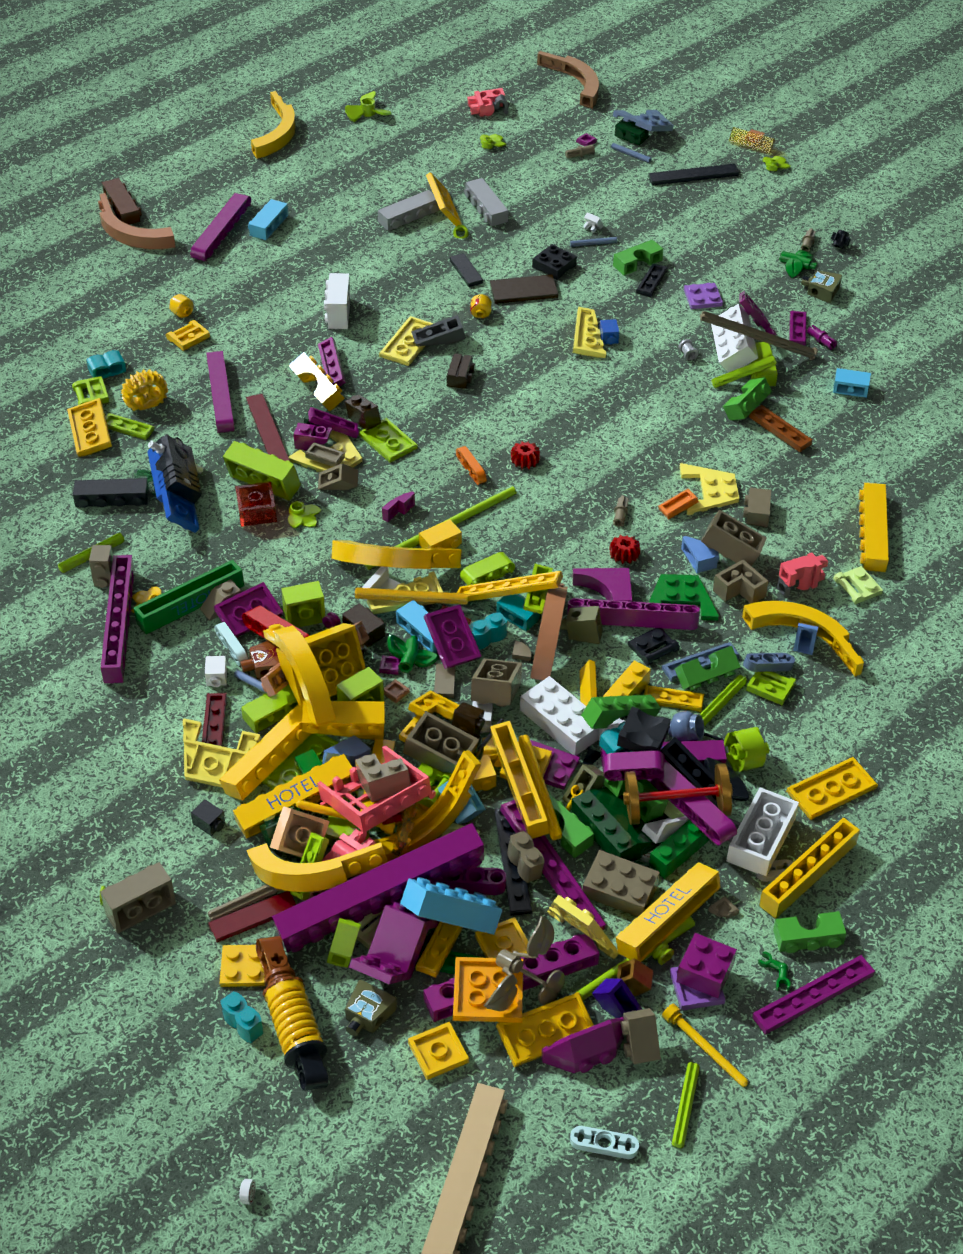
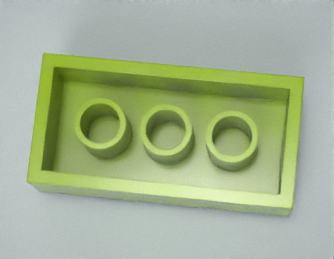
(256, 467)

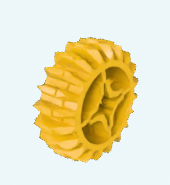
(141, 385)

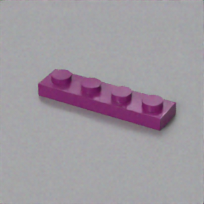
(331, 361)

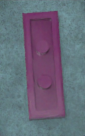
(797, 327)
(336, 423)

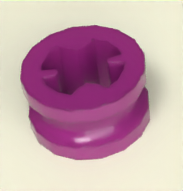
(331, 620)

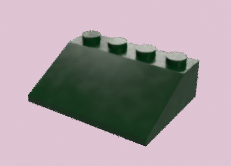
(611, 825)

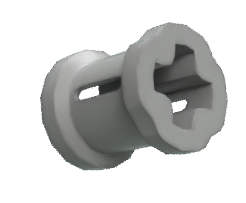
(687, 348)

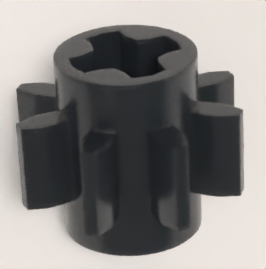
(840, 239)

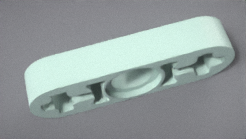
(231, 642)
(622, 1139)

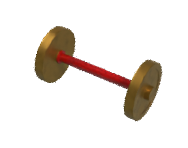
(722, 790)

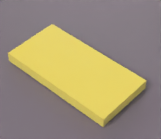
(402, 345)

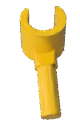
(573, 791)

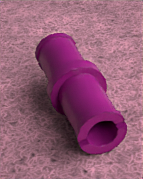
(822, 337)

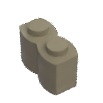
(525, 856)

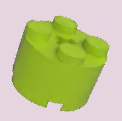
(746, 749)

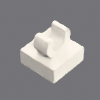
(594, 221)

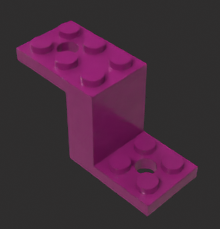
(395, 945)

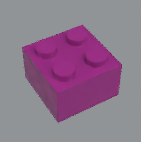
(706, 965)

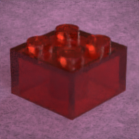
(256, 504)

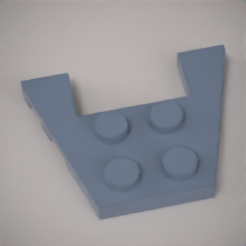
(651, 121)

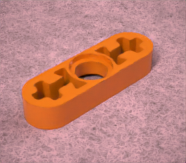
(470, 463)

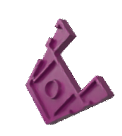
(753, 310)

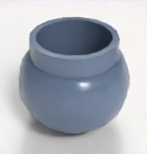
(687, 726)

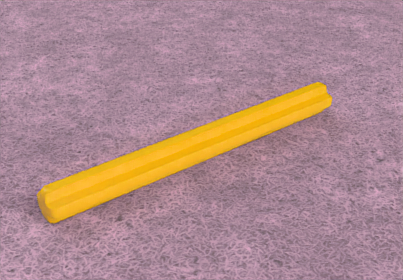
(409, 595)
(536, 775)

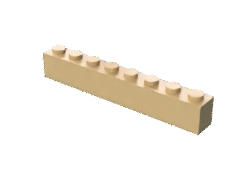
(465, 1171)

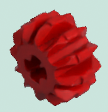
(525, 454)
(624, 549)

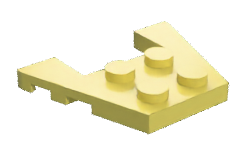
(343, 444)
(717, 487)
(209, 762)
(566, 910)

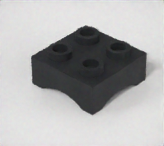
(554, 261)
(643, 731)

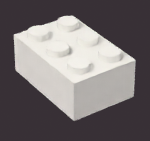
(337, 301)

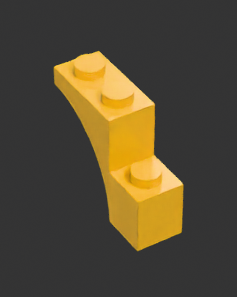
(486, 775)

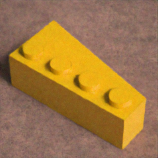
(353, 718)

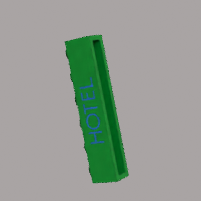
(185, 597)

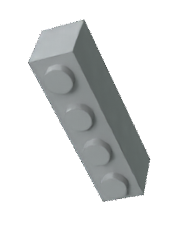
(486, 202)
(407, 210)

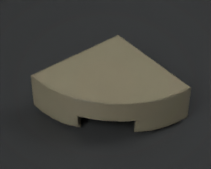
(521, 651)
(724, 908)

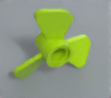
(366, 108)

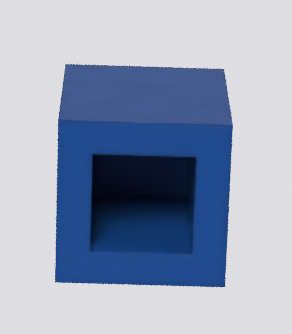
(609, 331)

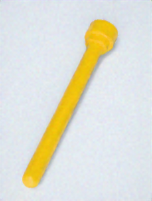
(388, 829)
(673, 1015)

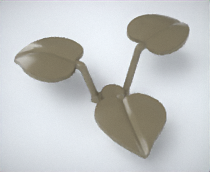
(511, 963)

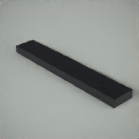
(693, 174)
(516, 887)

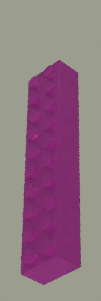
(378, 887)

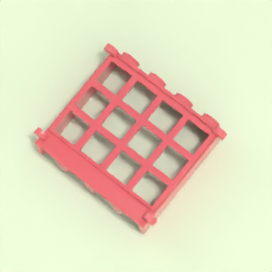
(384, 808)

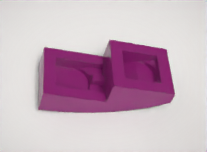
(399, 504)

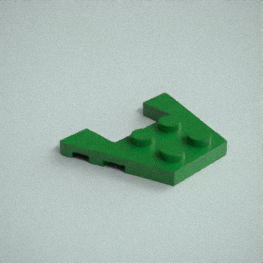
(684, 591)

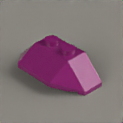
(586, 1047)

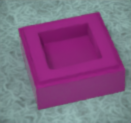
(586, 140)
(389, 665)

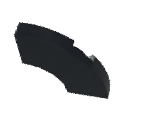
(739, 789)

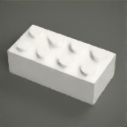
(734, 348)
(558, 715)
(762, 832)

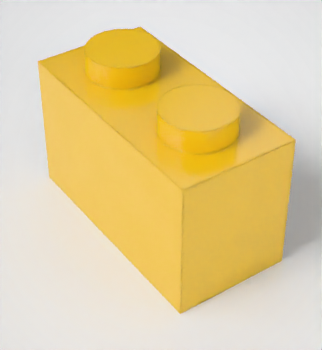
(441, 536)

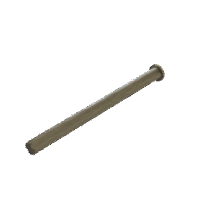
(759, 335)
(242, 901)

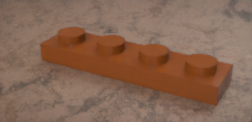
(780, 428)

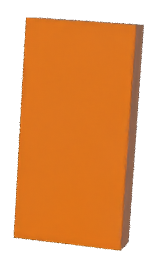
(678, 504)

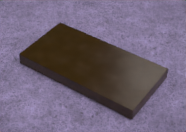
(523, 289)

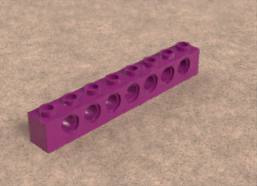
(117, 619)
(581, 945)

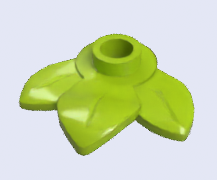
(490, 141)
(776, 162)
(302, 514)

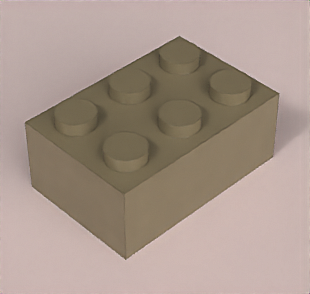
(733, 539)
(496, 682)
(438, 743)
(621, 883)
(138, 897)

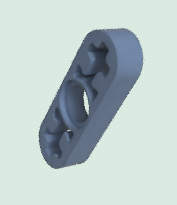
(768, 662)

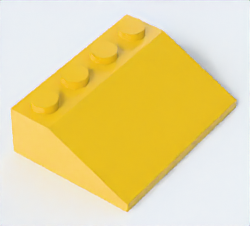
(336, 653)

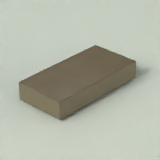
(324, 455)
(444, 681)

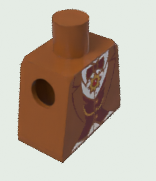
(261, 659)

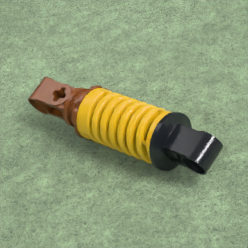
(292, 1015)

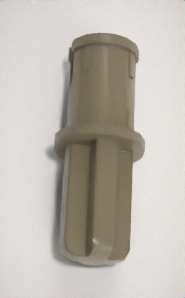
(580, 151)
(808, 240)
(621, 511)

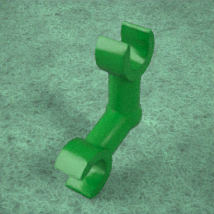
(781, 967)

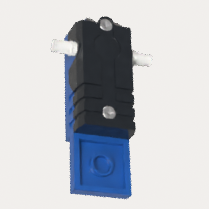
(176, 480)

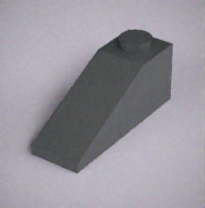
(440, 333)

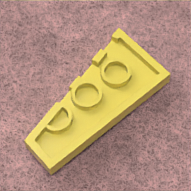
(587, 335)
(428, 583)

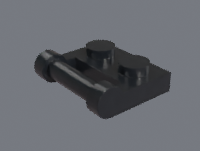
(650, 641)

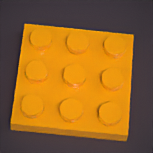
(475, 984)

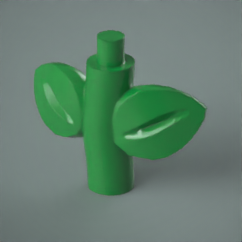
(797, 262)
(409, 653)

